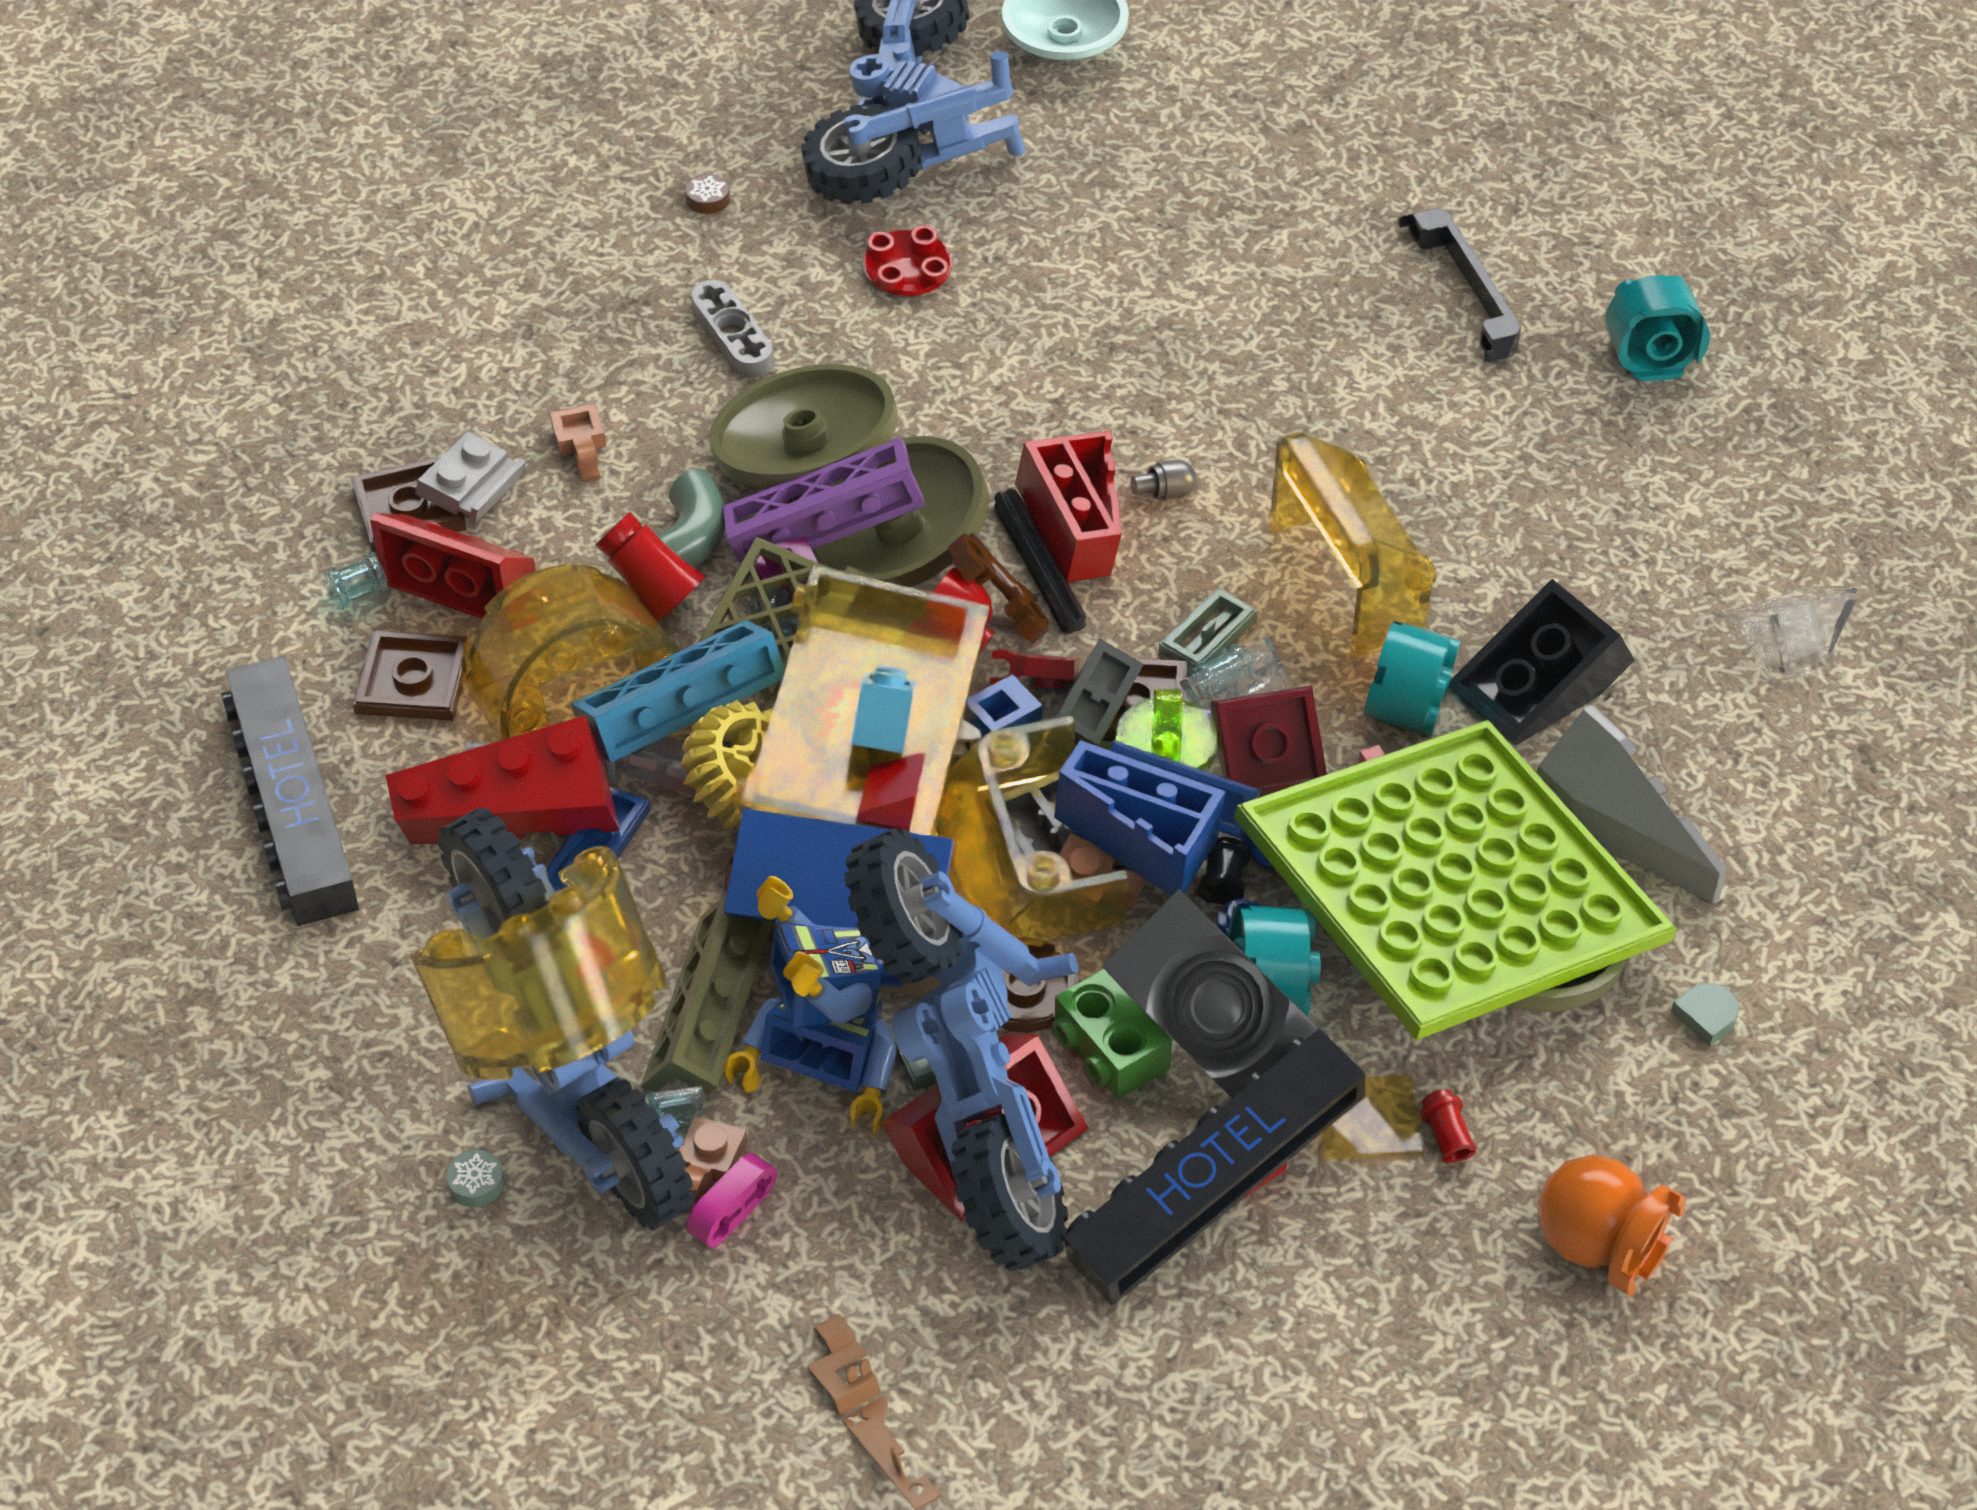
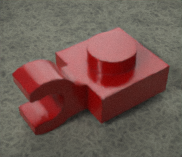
(1048, 670)

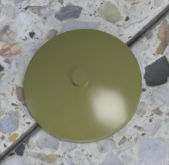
(801, 423)
(917, 543)

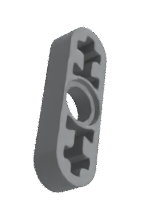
(732, 313)

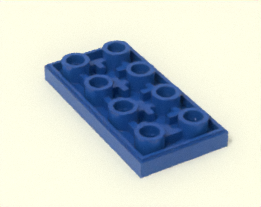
(809, 859)

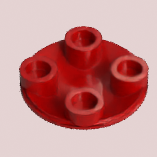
(907, 261)

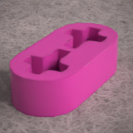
(731, 1199)

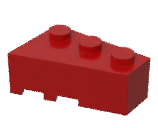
(1073, 501)

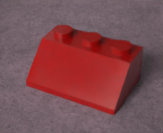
(444, 563)
(919, 1140)

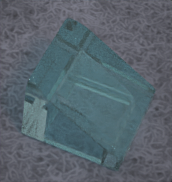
(680, 1103)

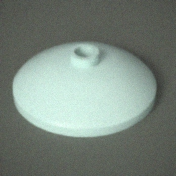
(1065, 27)

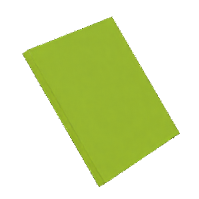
(1453, 877)

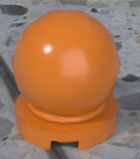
(1603, 1217)

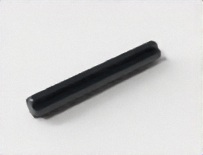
(1040, 561)

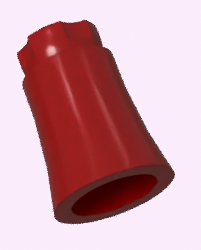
(648, 566)

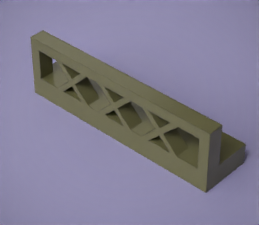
(707, 1001)

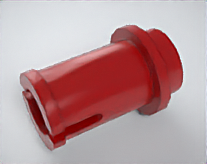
(1444, 1115)

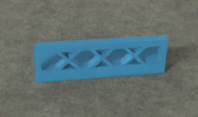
(681, 689)

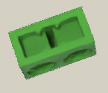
(1117, 1029)

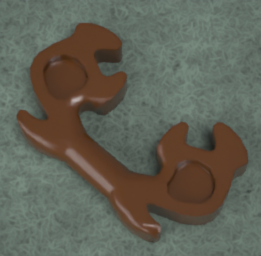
(978, 564)

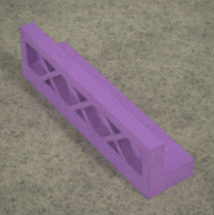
(824, 511)

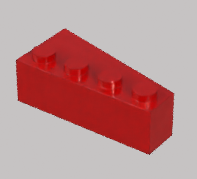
(530, 781)

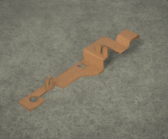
(871, 1432)

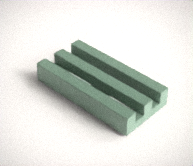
(1246, 617)

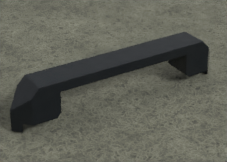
(1437, 228)

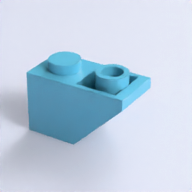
(883, 710)

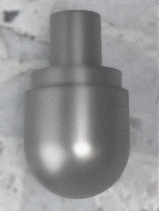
(1170, 478)

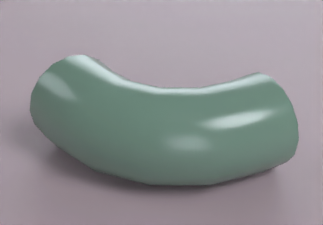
(700, 517)

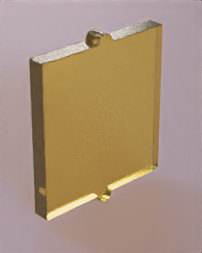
(1379, 1124)

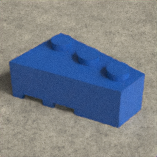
(1140, 814)

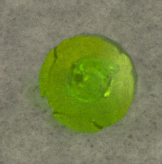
(1170, 729)

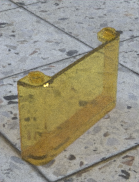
(842, 632)

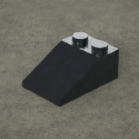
(1542, 665)

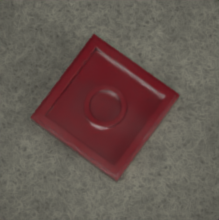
(1269, 739)

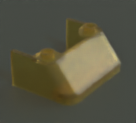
(1335, 491)
(1030, 891)

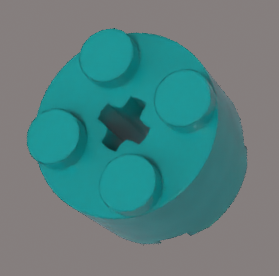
(1656, 327)
(1412, 677)
(1280, 947)

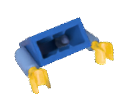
(819, 969)
(839, 1054)

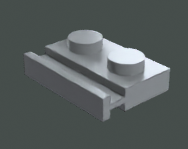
(470, 477)

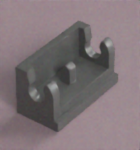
(1099, 691)

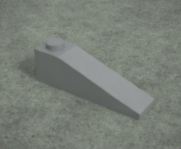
(1624, 809)

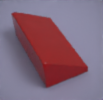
(891, 792)

